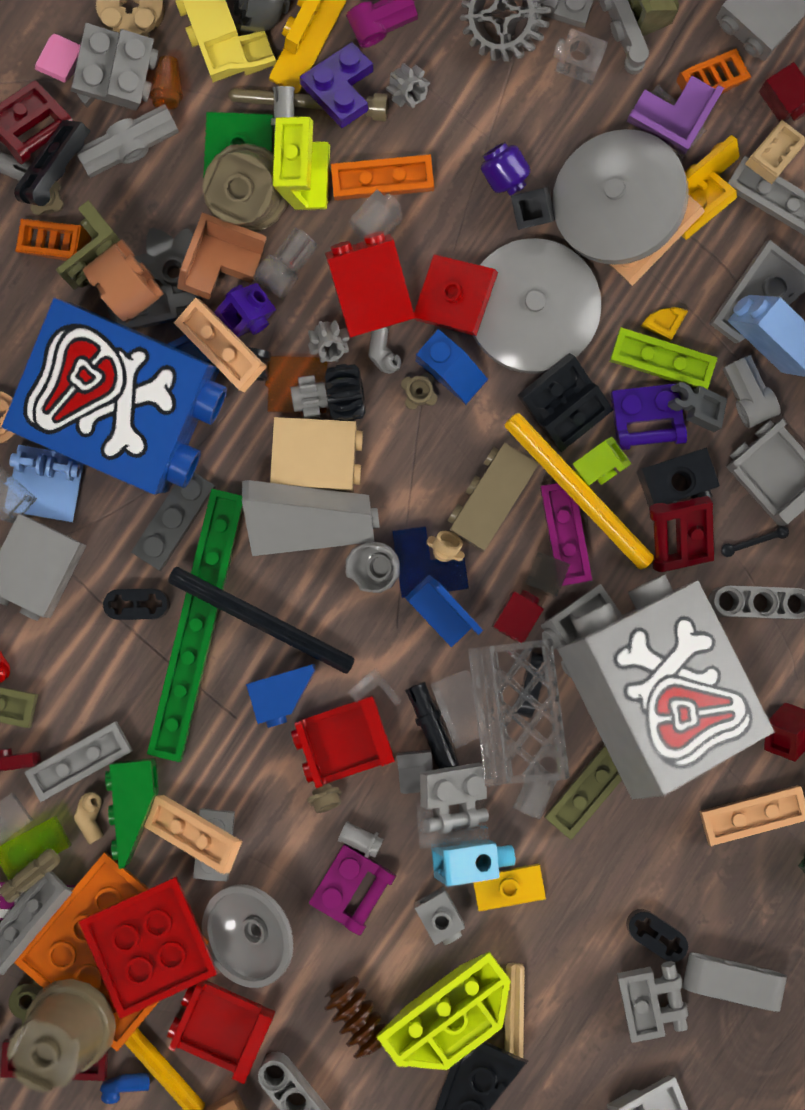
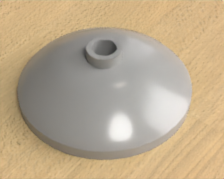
(248, 935)

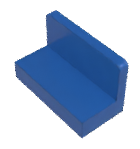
(441, 611)

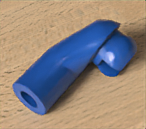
(123, 1083)

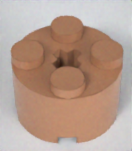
(122, 281)

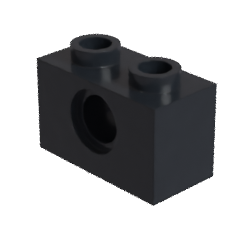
(694, 467)

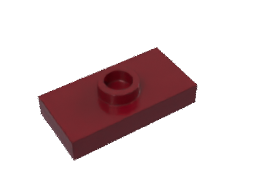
(18, 761)

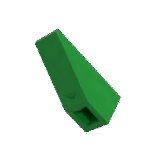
(133, 792)

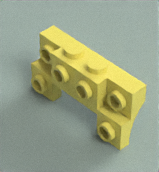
(219, 41)

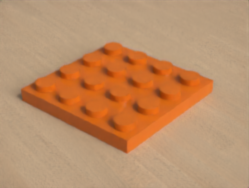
(61, 947)

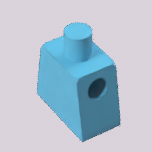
(457, 863)

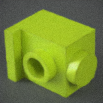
(601, 461)

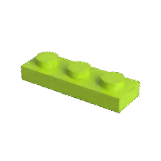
(662, 359)

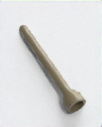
(376, 104)

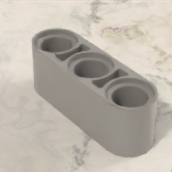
(743, 602)
(734, 982)
(291, 1082)

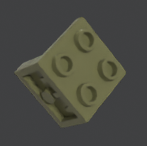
(102, 237)

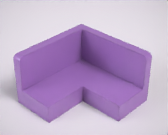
(677, 123)

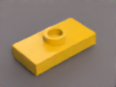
(511, 888)

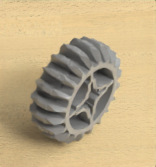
(507, 47)

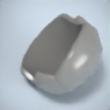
(373, 567)

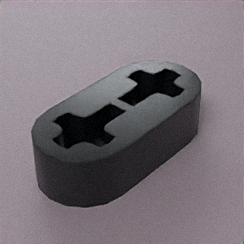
(136, 596)
(527, 709)
(653, 942)

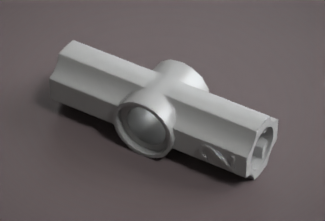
(127, 141)

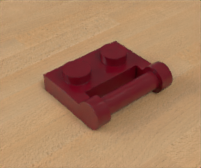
(22, 113)
(693, 533)

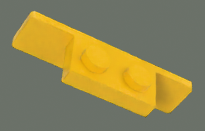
(304, 40)
(706, 184)

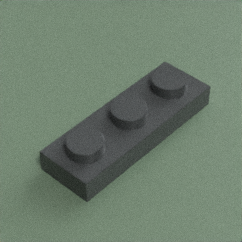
(172, 521)

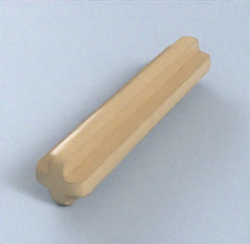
(515, 1010)

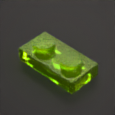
(28, 846)

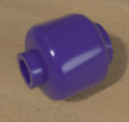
(505, 168)

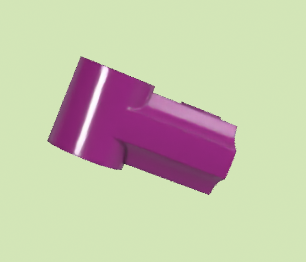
(373, 21)

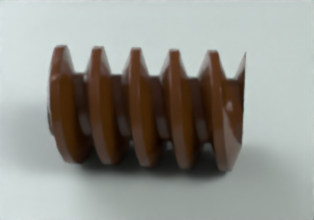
(356, 1016)

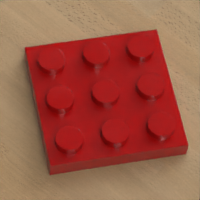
(148, 947)

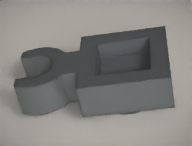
(703, 406)

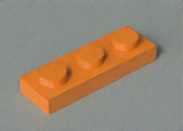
(387, 175)

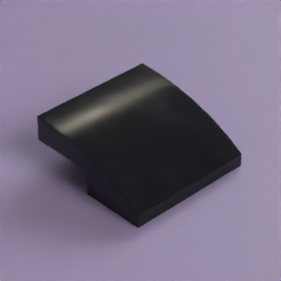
(565, 402)

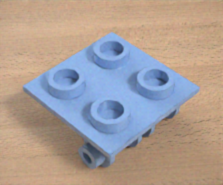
(51, 479)

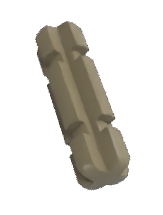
(30, 875)

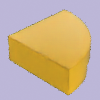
(665, 322)

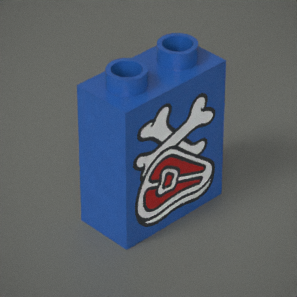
(114, 399)

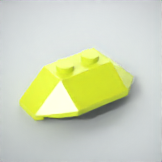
(449, 1016)

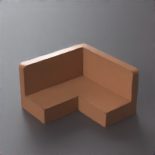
(217, 249)

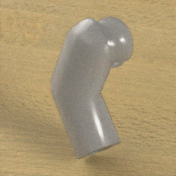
(381, 354)

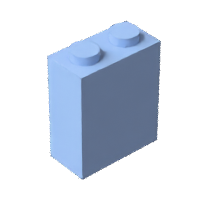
(773, 331)

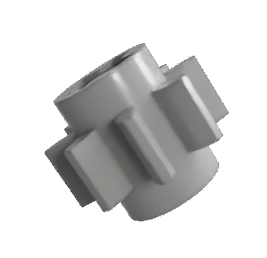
(408, 85)
(328, 341)
(309, 396)

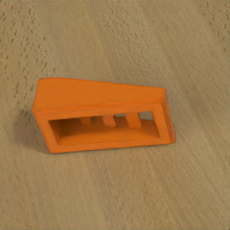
(710, 66)
(74, 239)

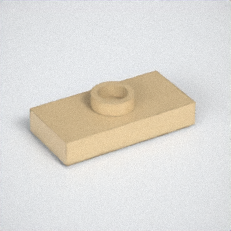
(776, 152)

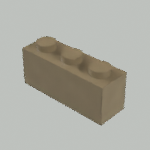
(492, 496)

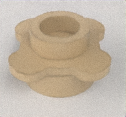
(446, 546)

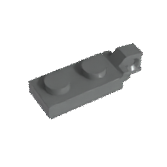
(162, 311)

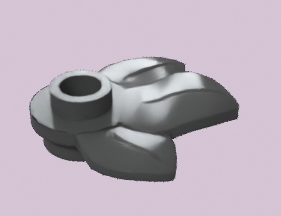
(165, 253)

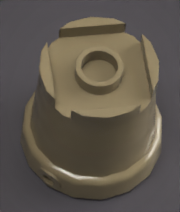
(241, 187)
(62, 1034)

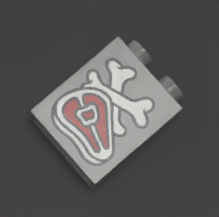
(663, 687)

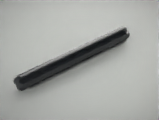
(261, 620)

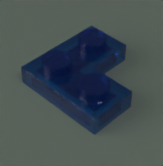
(416, 563)

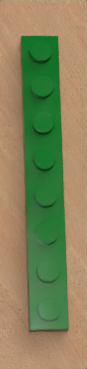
(195, 628)

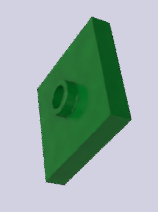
(236, 128)

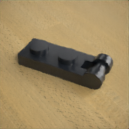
(51, 163)

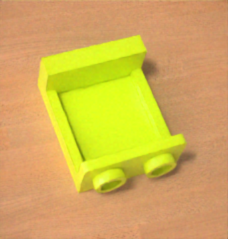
(300, 164)

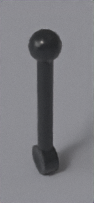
(728, 549)

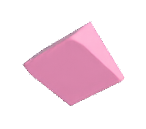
(58, 58)

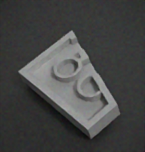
(769, 274)

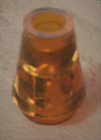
(167, 83)

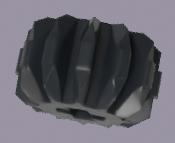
(345, 392)

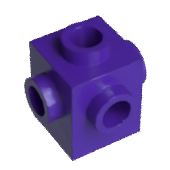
(245, 310)

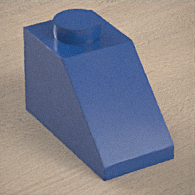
(451, 366)
(279, 695)

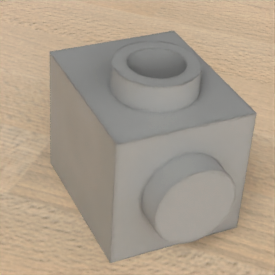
(440, 917)

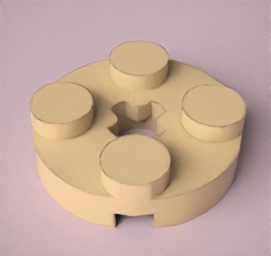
(140, 21)

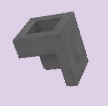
(409, 768)

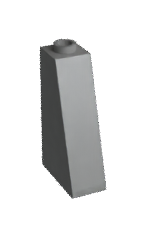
(304, 518)

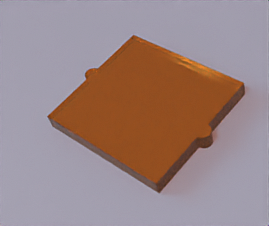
(285, 373)

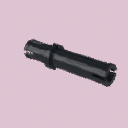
(432, 726)

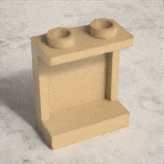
(316, 453)

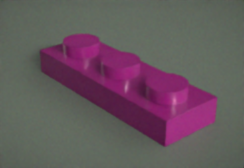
(566, 533)

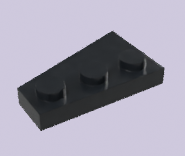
(479, 1078)

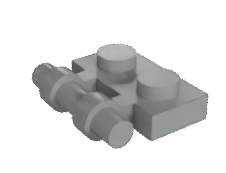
(449, 787)
(642, 1006)

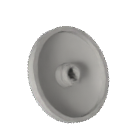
(620, 196)
(539, 306)

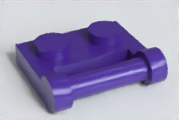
(646, 405)

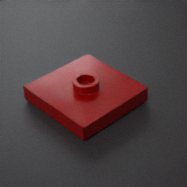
(455, 294)

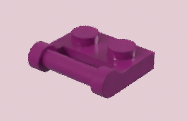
(343, 881)

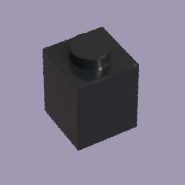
(533, 208)

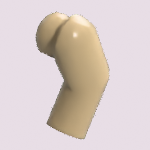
(86, 815)

